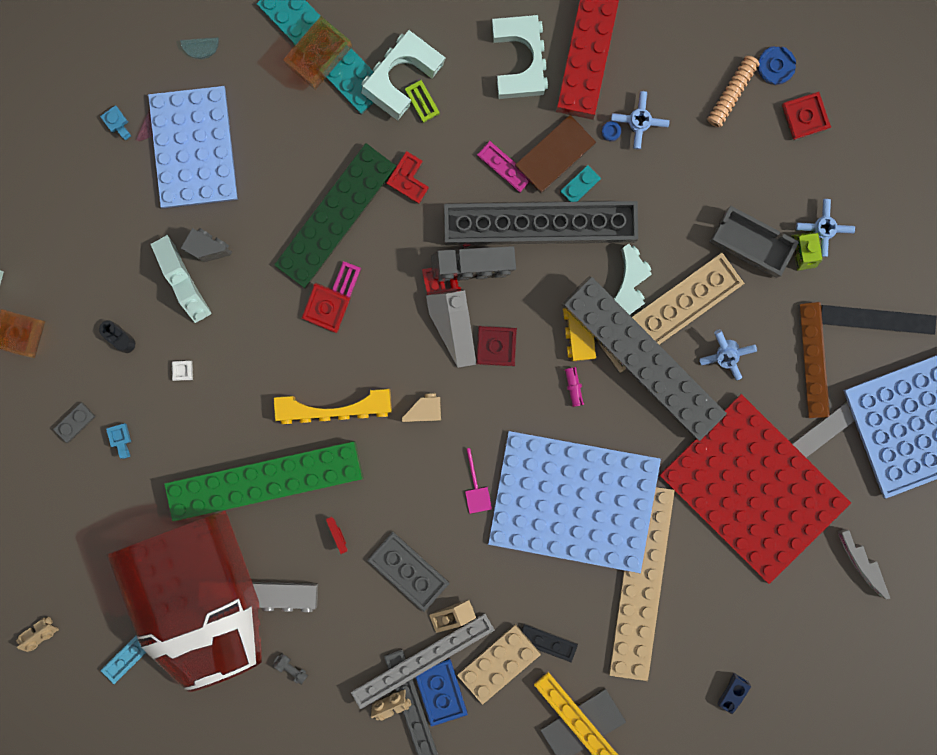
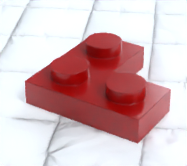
(404, 181)

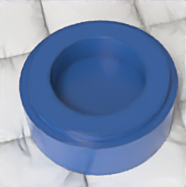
(611, 131)

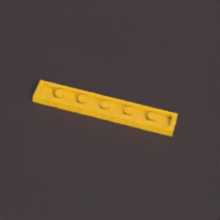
(573, 716)

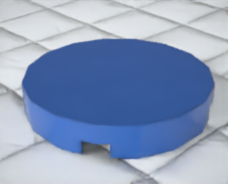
(776, 65)

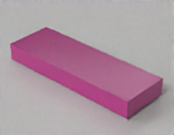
(503, 166)

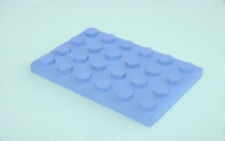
(193, 147)

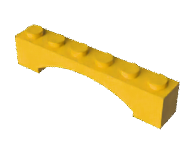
(376, 403)

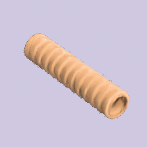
(733, 91)

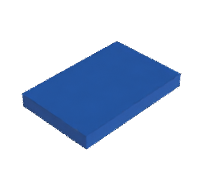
(441, 693)

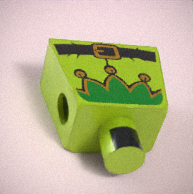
(808, 251)

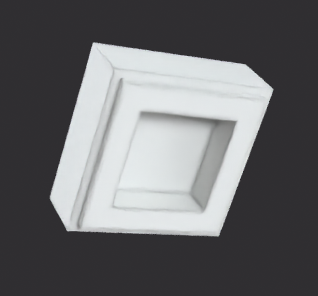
(182, 370)

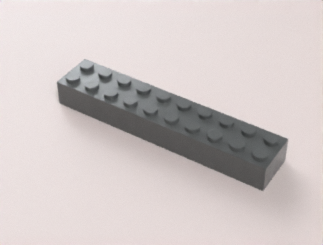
(541, 223)
(643, 358)

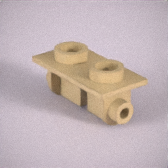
(29, 640)
(384, 708)

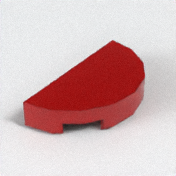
(337, 535)

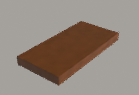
(555, 154)

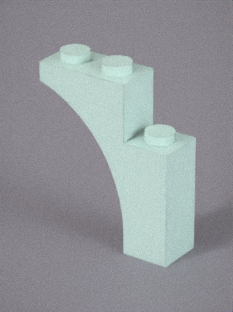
(634, 273)
(179, 278)

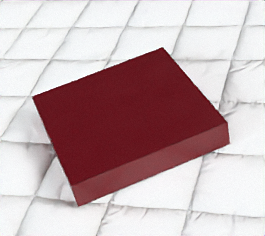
(496, 346)

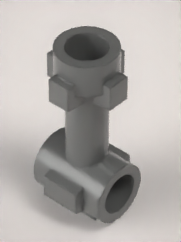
(282, 663)

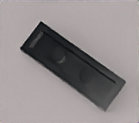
(550, 643)

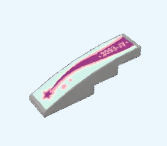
(868, 569)

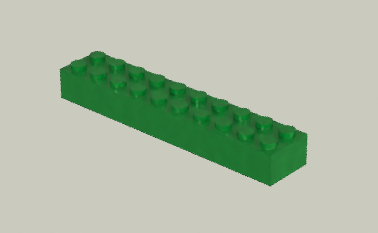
(264, 481)

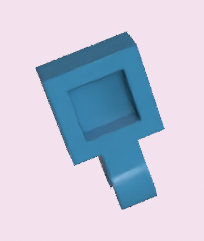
(115, 121)
(118, 438)

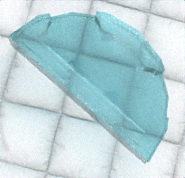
(200, 47)

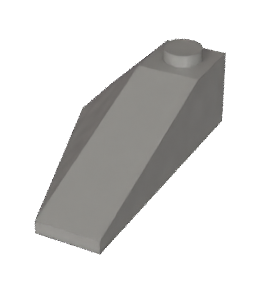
(452, 321)

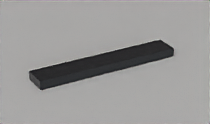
(878, 319)

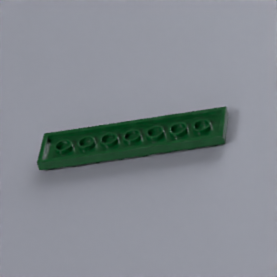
(335, 215)

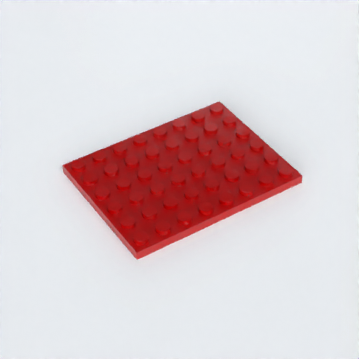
(755, 489)

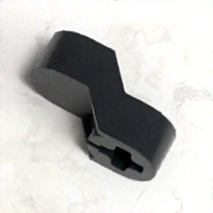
(110, 331)

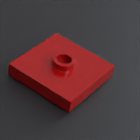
(806, 115)
(326, 307)

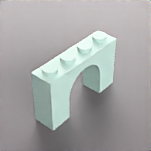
(527, 31)
(408, 50)

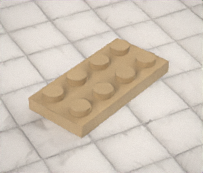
(499, 664)

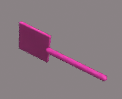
(477, 499)

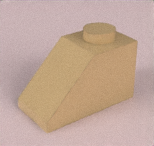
(424, 409)
(452, 616)

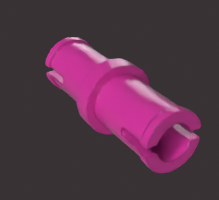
(574, 386)

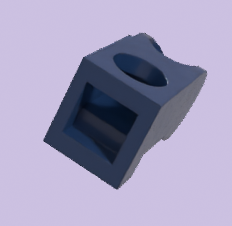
(734, 693)

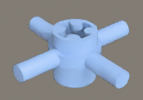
(640, 112)
(832, 229)
(728, 354)

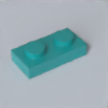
(580, 185)

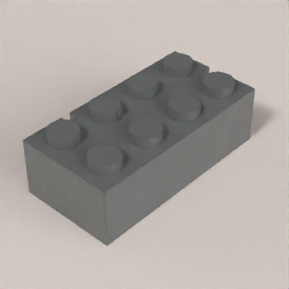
(753, 242)
(473, 262)

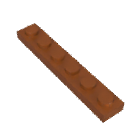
(814, 360)

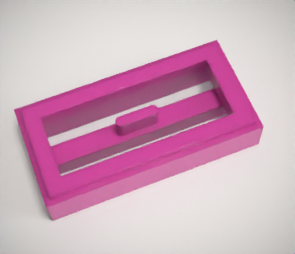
(340, 274)

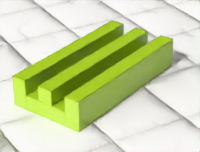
(429, 115)

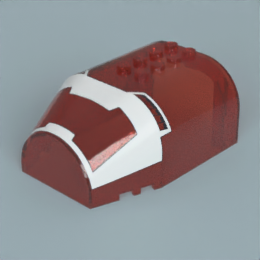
(192, 602)

